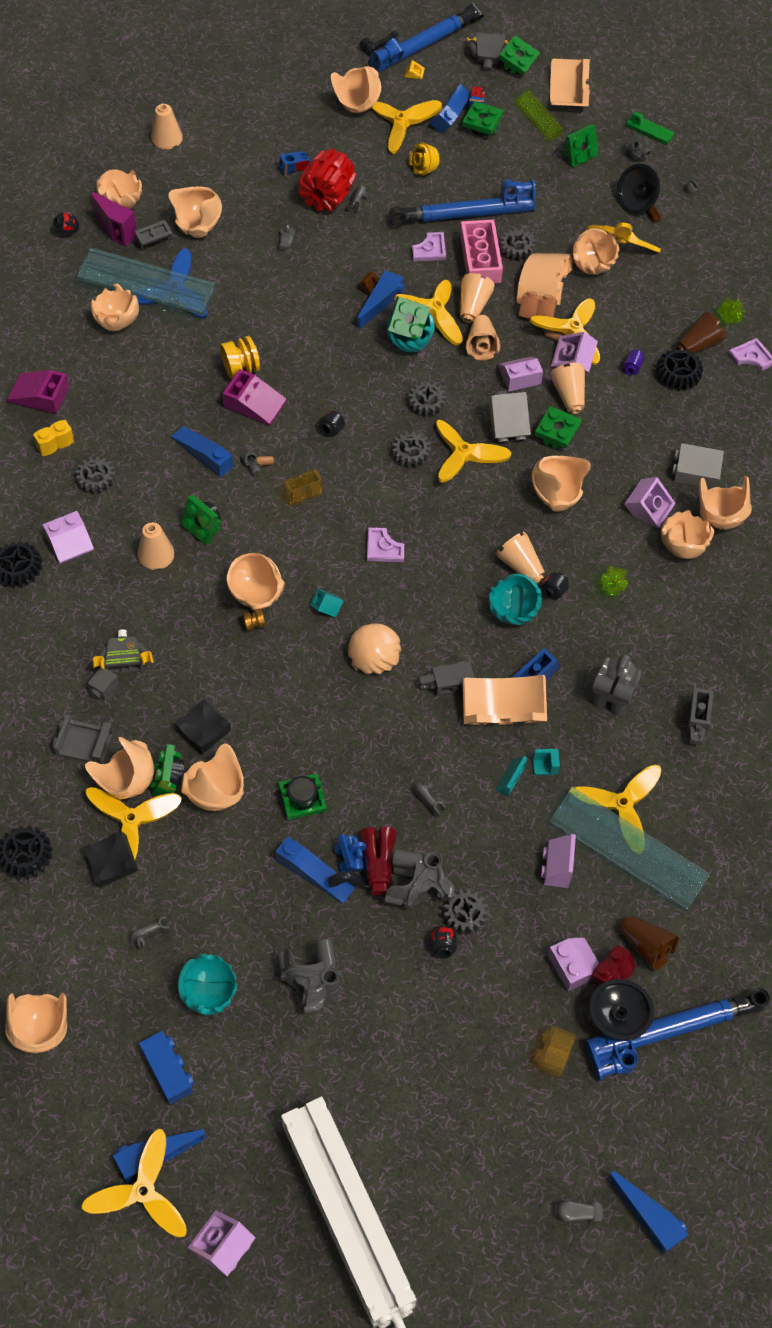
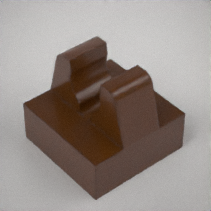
(368, 283)

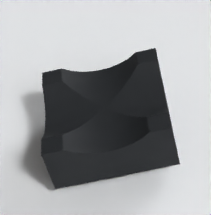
(202, 727)
(111, 859)

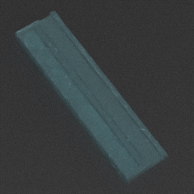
(147, 281)
(630, 848)

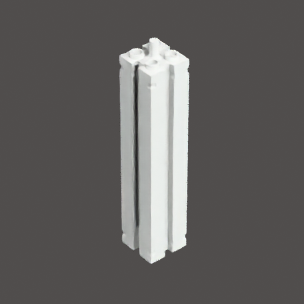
(349, 1215)

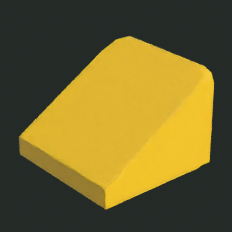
(414, 70)

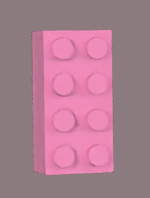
(481, 249)

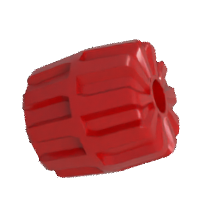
(327, 180)

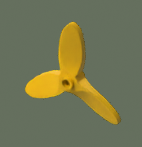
(403, 119)
(624, 234)
(441, 317)
(570, 326)
(466, 452)
(634, 792)
(145, 813)
(121, 1196)

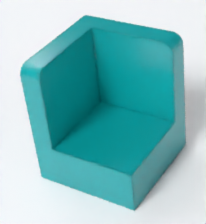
(326, 602)
(546, 762)

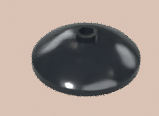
(631, 187)
(621, 998)

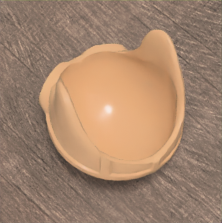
(357, 89)
(195, 210)
(559, 480)
(725, 506)
(255, 581)
(127, 772)
(214, 783)
(36, 1021)

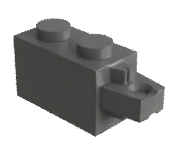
(447, 678)
(699, 714)

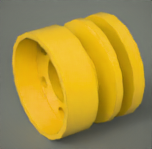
(243, 356)

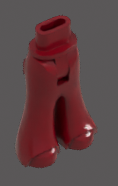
(378, 869)

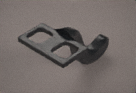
(342, 877)

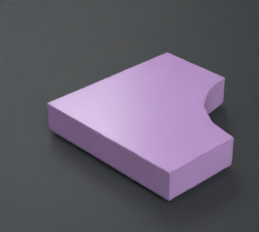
(431, 248)
(752, 353)
(382, 547)

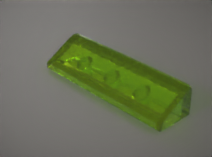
(539, 115)

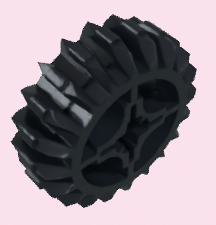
(679, 369)
(21, 567)
(34, 839)

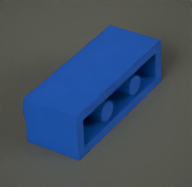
(167, 1067)

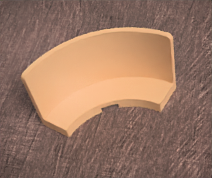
(569, 82)
(544, 274)
(504, 700)

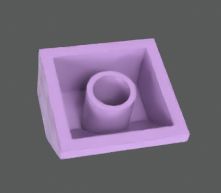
(575, 349)
(521, 373)
(650, 502)
(68, 537)
(559, 861)
(573, 962)
(221, 1242)

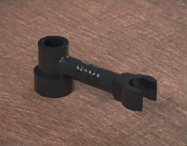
(369, 46)

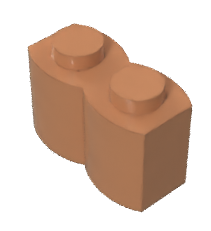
(537, 305)

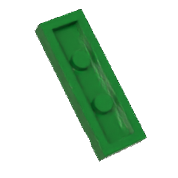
(649, 129)

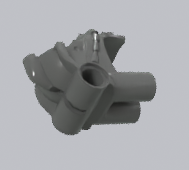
(619, 694)
(427, 880)
(313, 982)

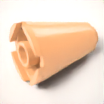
(165, 128)
(474, 295)
(482, 339)
(570, 386)
(154, 548)
(521, 557)

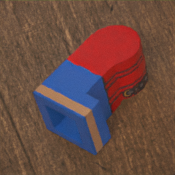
(478, 95)
(293, 162)

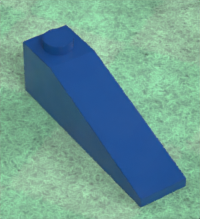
(450, 109)
(382, 296)
(205, 450)
(542, 664)
(311, 868)
(129, 1156)
(656, 1220)

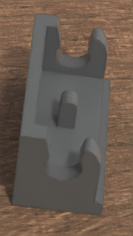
(152, 233)

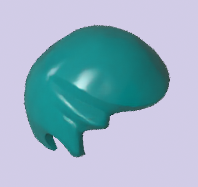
(412, 345)
(515, 599)
(207, 984)

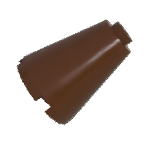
(702, 334)
(649, 941)

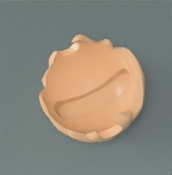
(120, 187)
(595, 251)
(115, 308)
(686, 535)
(374, 648)

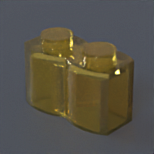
(304, 486)
(555, 1051)

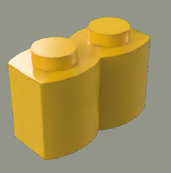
(54, 437)

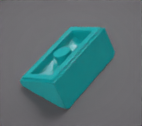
(511, 775)

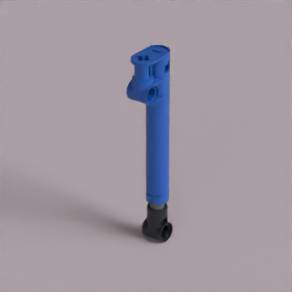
(395, 52)
(517, 200)
(608, 1053)

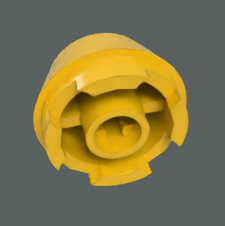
(424, 159)

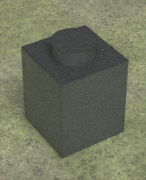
(103, 684)

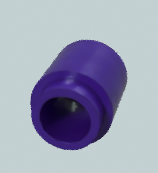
(633, 362)

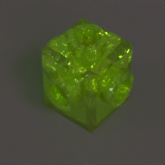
(732, 311)
(618, 575)

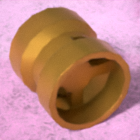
(253, 620)

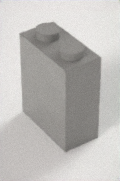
(509, 416)
(698, 463)

